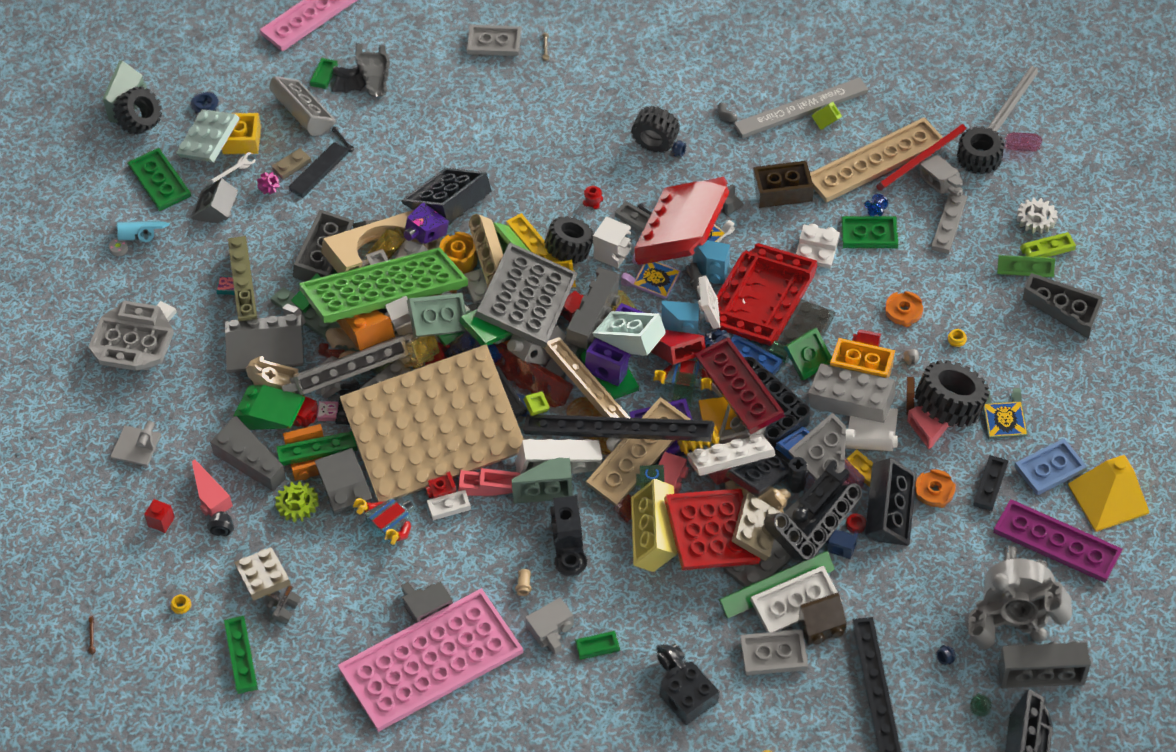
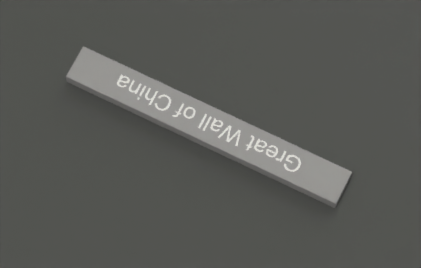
(800, 108)

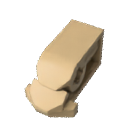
(269, 373)

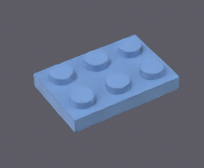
(1050, 467)

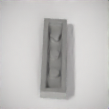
(949, 223)

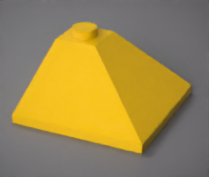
(1109, 494)

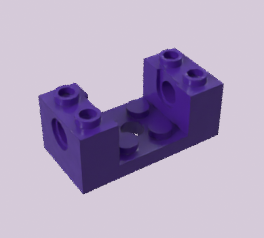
(607, 360)

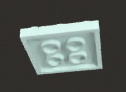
(207, 135)

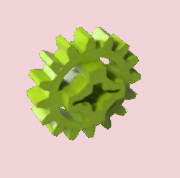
(296, 500)

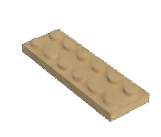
(618, 472)

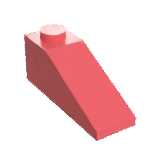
(211, 494)

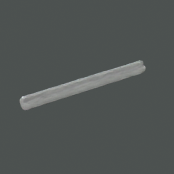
(1013, 98)

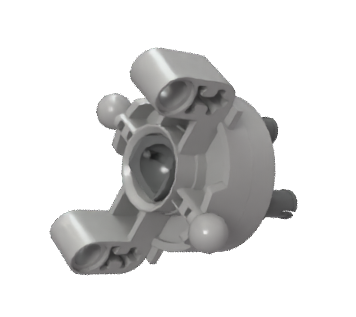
(1020, 596)

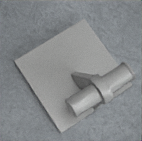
(136, 445)

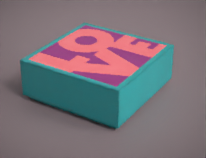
(225, 285)

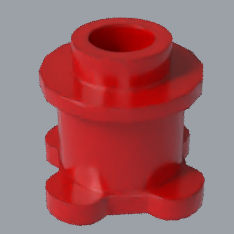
(593, 197)

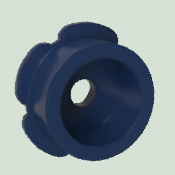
(678, 148)
(945, 655)

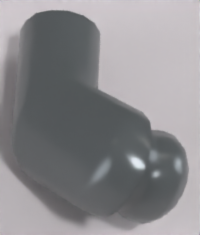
(726, 115)

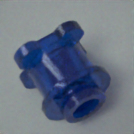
(876, 205)

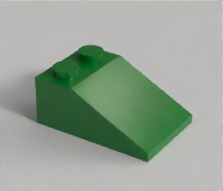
(268, 408)

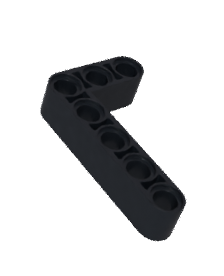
(795, 410)
(817, 526)

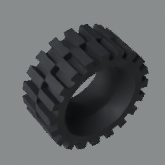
(947, 406)

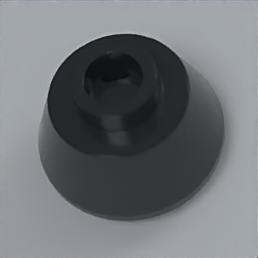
(220, 524)

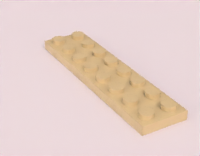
(874, 160)

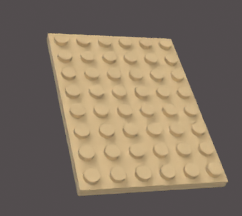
(432, 423)

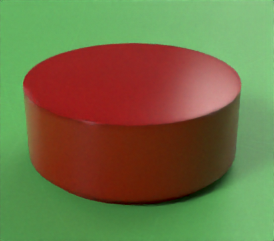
(856, 523)

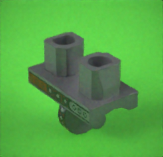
(288, 598)

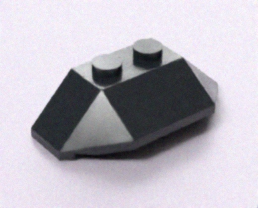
(1029, 725)

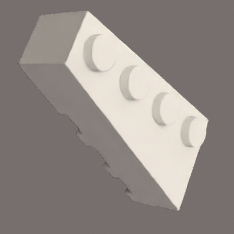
(583, 454)

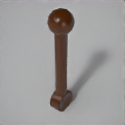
(91, 650)

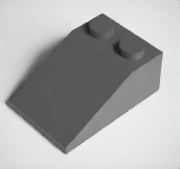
(343, 481)

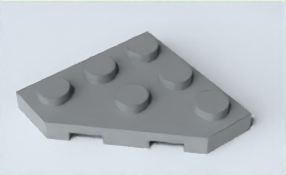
(823, 446)

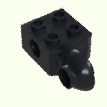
(567, 536)
(685, 686)

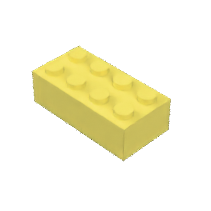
(651, 527)

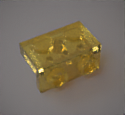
(389, 242)
(421, 350)

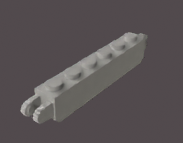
(349, 365)

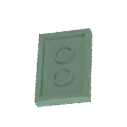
(436, 314)

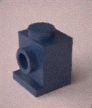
(842, 543)

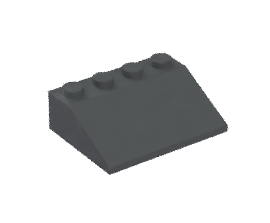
(273, 337)

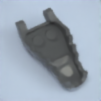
(374, 69)

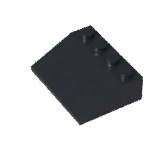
(451, 192)

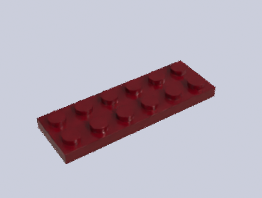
(739, 385)

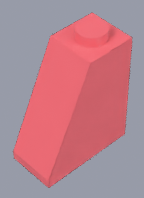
(926, 428)

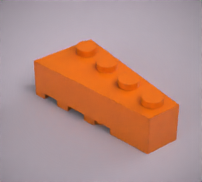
(367, 329)

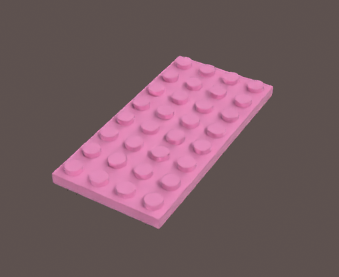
(430, 659)

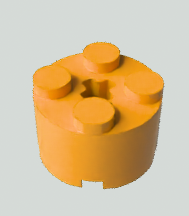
(460, 250)

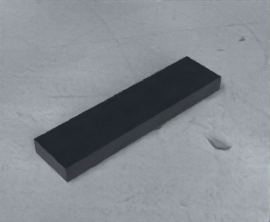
(318, 169)

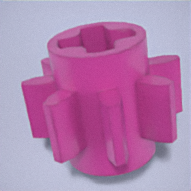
(268, 183)

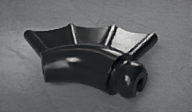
(347, 79)

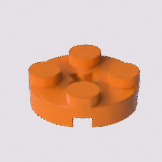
(904, 317)
(932, 498)

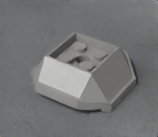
(132, 337)

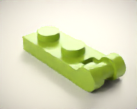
(1049, 246)

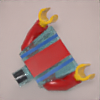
(689, 366)
(387, 518)

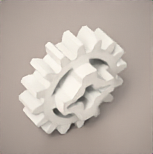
(1037, 215)

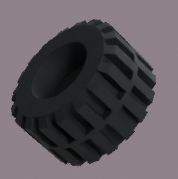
(145, 102)
(655, 129)
(978, 160)
(569, 239)

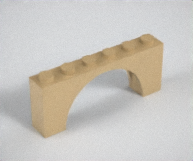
(343, 247)

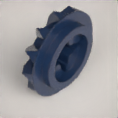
(201, 98)
(718, 335)

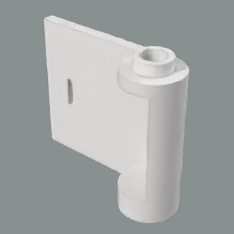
(872, 435)

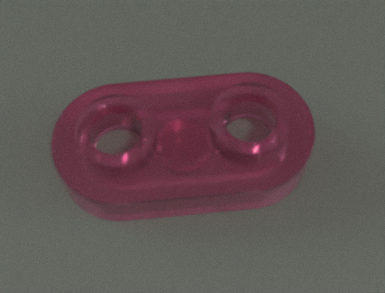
(1023, 141)

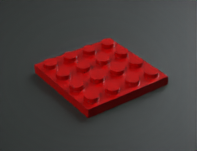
(705, 528)

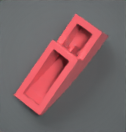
(486, 482)

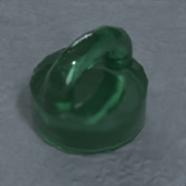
(980, 705)

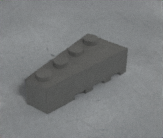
(246, 453)

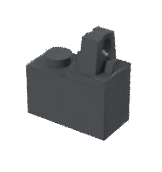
(425, 602)

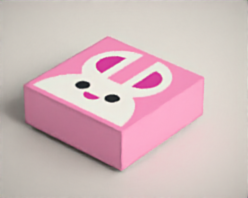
(327, 411)

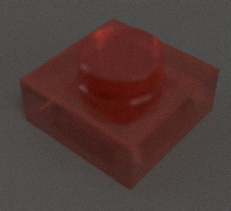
(623, 508)

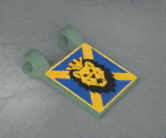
(1005, 418)

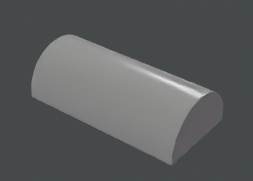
(302, 105)

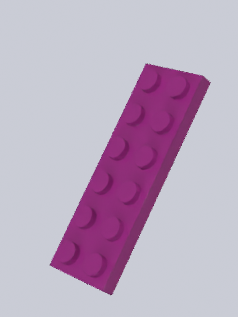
(1058, 540)

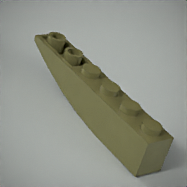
(242, 278)

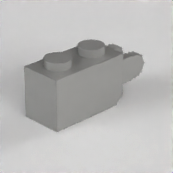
(941, 176)

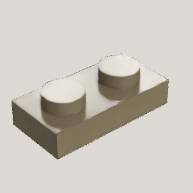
(291, 163)

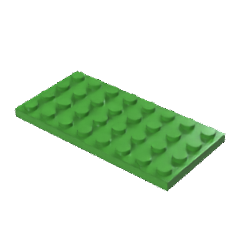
(382, 283)

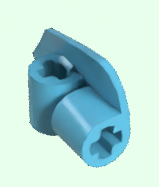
(127, 230)

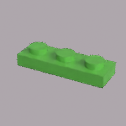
(1025, 265)

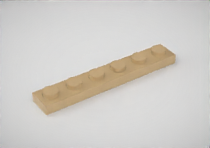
(584, 379)

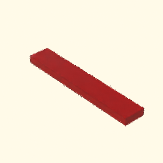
(921, 157)

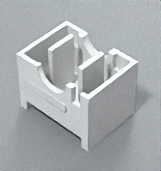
(610, 242)

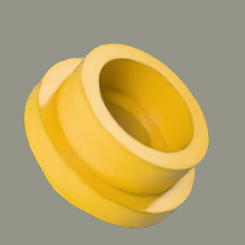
(957, 333)
(180, 599)

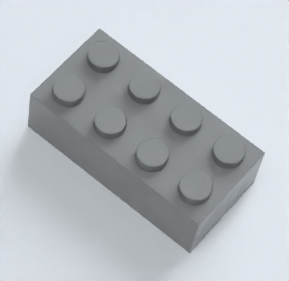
(852, 393)

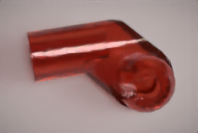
(324, 351)

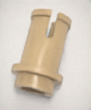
(523, 587)

